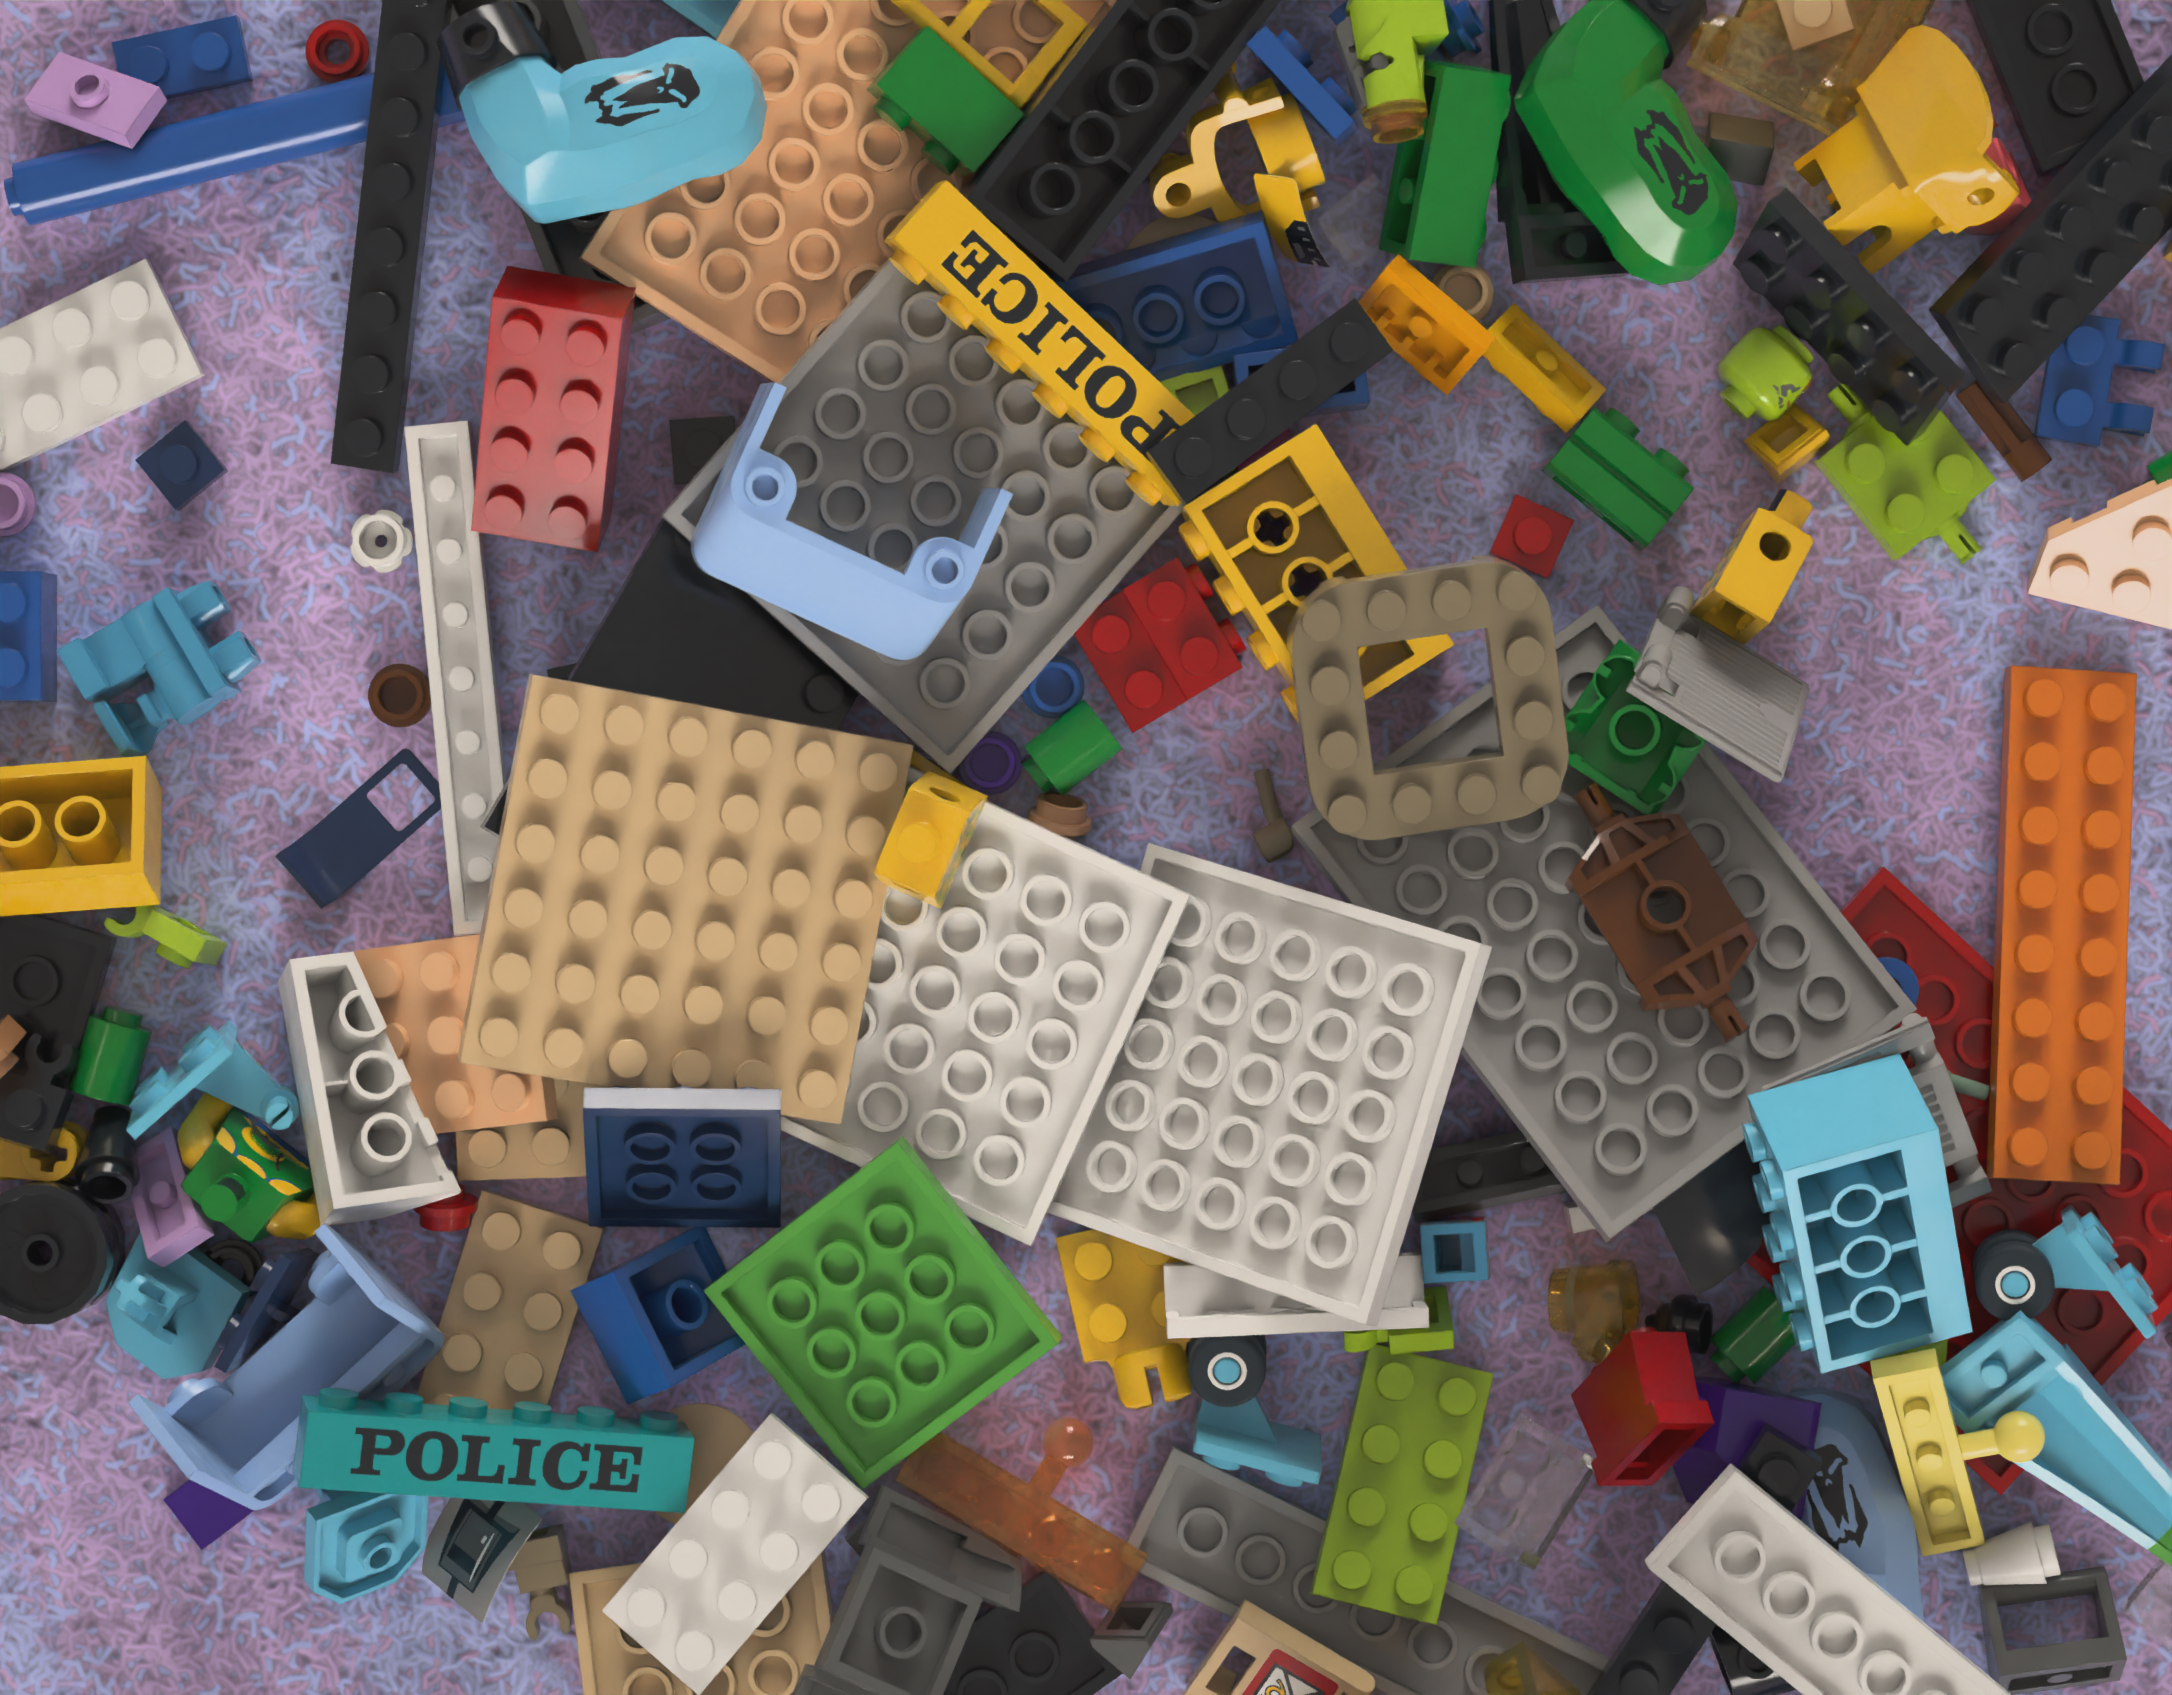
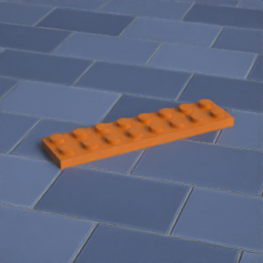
(2061, 925)

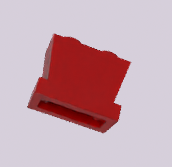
(1641, 1408)

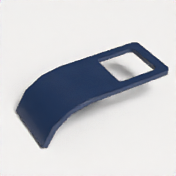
(353, 837)

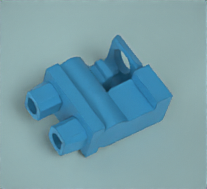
(170, 645)

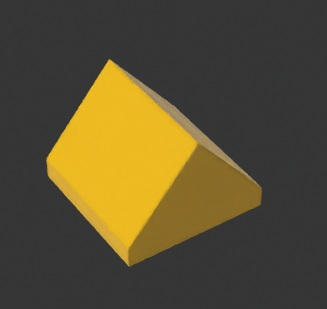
(1787, 442)

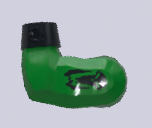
(1625, 139)

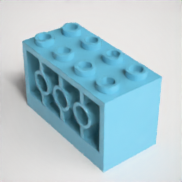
(1857, 1213)

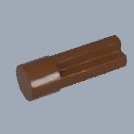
(2005, 431)

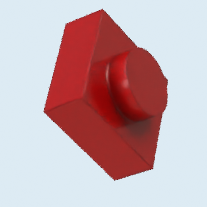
(1531, 536)

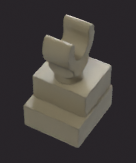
(539, 1568)

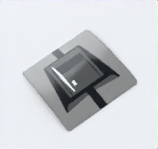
(475, 1548)

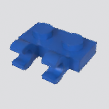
(2078, 384)

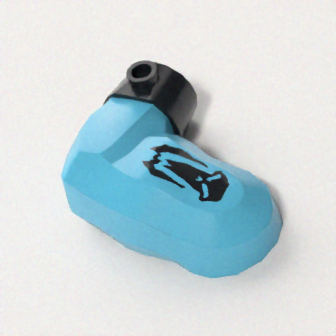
(605, 127)

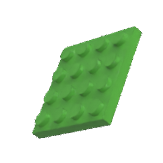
(883, 1313)

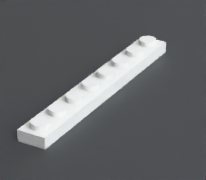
(457, 658)

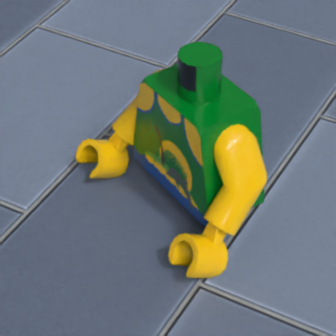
(246, 1173)

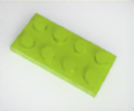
(1401, 1484)

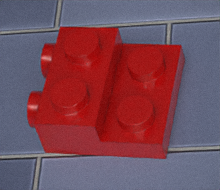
(1159, 643)

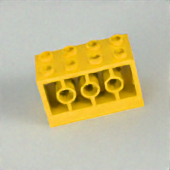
(1325, 535)

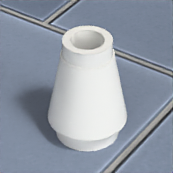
(2014, 1557)

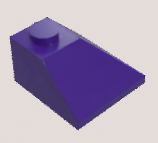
(1738, 1418)

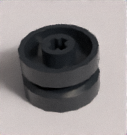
(84, 1243)

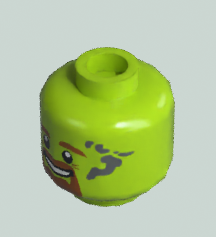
(1765, 373)

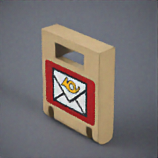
(1282, 1662)

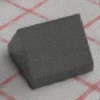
(1741, 146)
(1130, 1633)

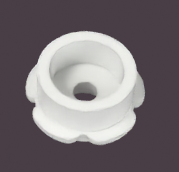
(364, 545)

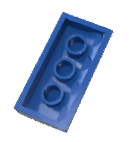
(1190, 297)

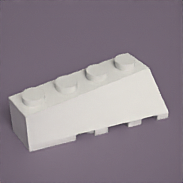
(358, 1113)

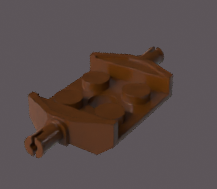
(1672, 962)

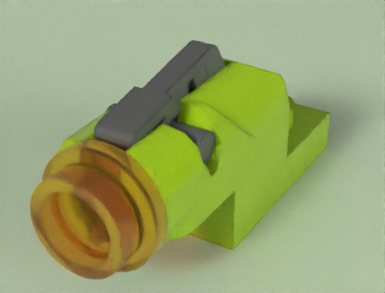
(1384, 62)

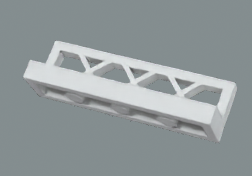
(1219, 1306)

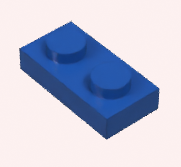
(187, 57)

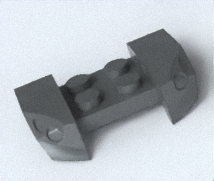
(910, 1602)

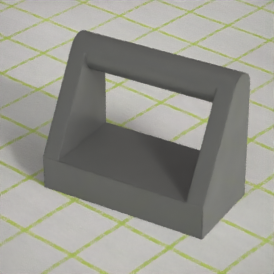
(2060, 1663)

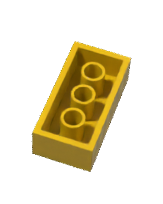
(79, 836)

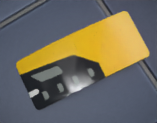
(1286, 219)

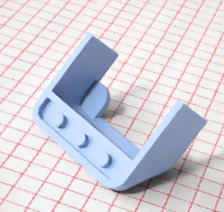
(757, 550)
(352, 1336)

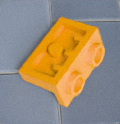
(1425, 325)

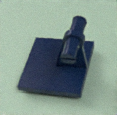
(275, 1289)

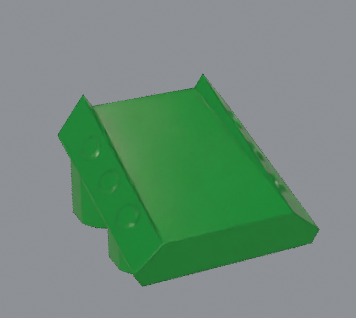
(1625, 740)

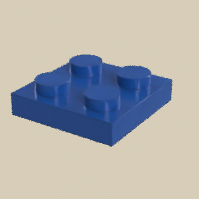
(1288, 65)

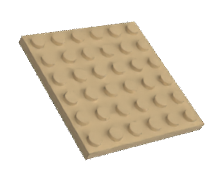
(682, 898)

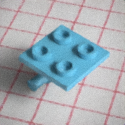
(220, 1068)

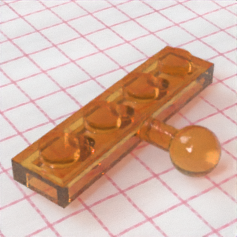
(1024, 1514)

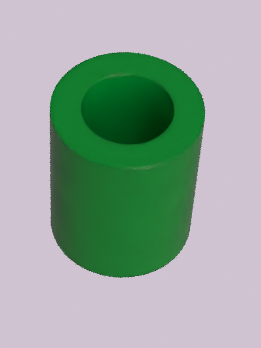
(1070, 750)
(111, 1056)
(1753, 1338)

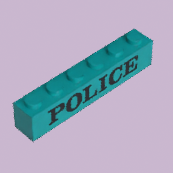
(493, 1452)

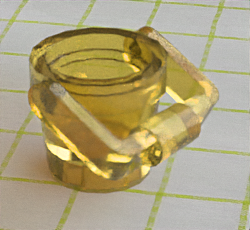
(1595, 1305)

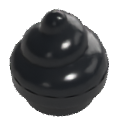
(1687, 1316)

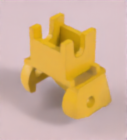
(1912, 152)

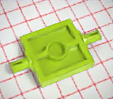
(1902, 489)

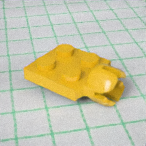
(1121, 1314)

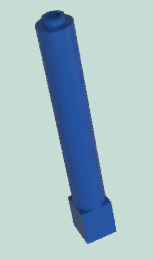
(199, 150)

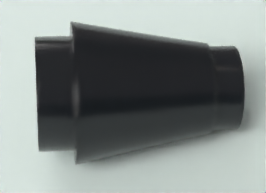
(109, 1158)

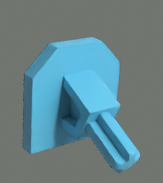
(173, 1312)
(361, 1541)

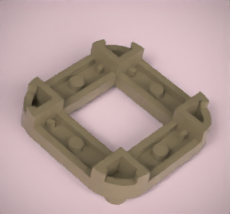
(1415, 605)

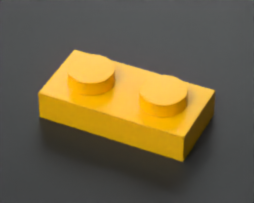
(1541, 368)

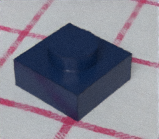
(181, 465)

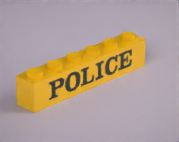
(1040, 332)

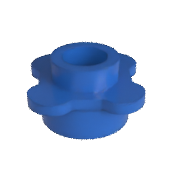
(1463, 28)

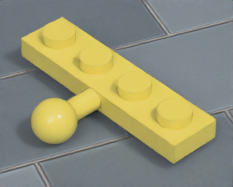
(1934, 1455)

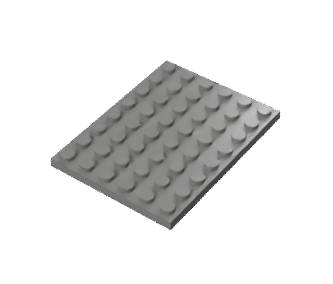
(1604, 1091)

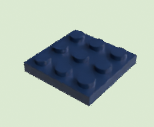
(683, 1157)

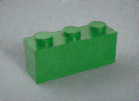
(1447, 172)

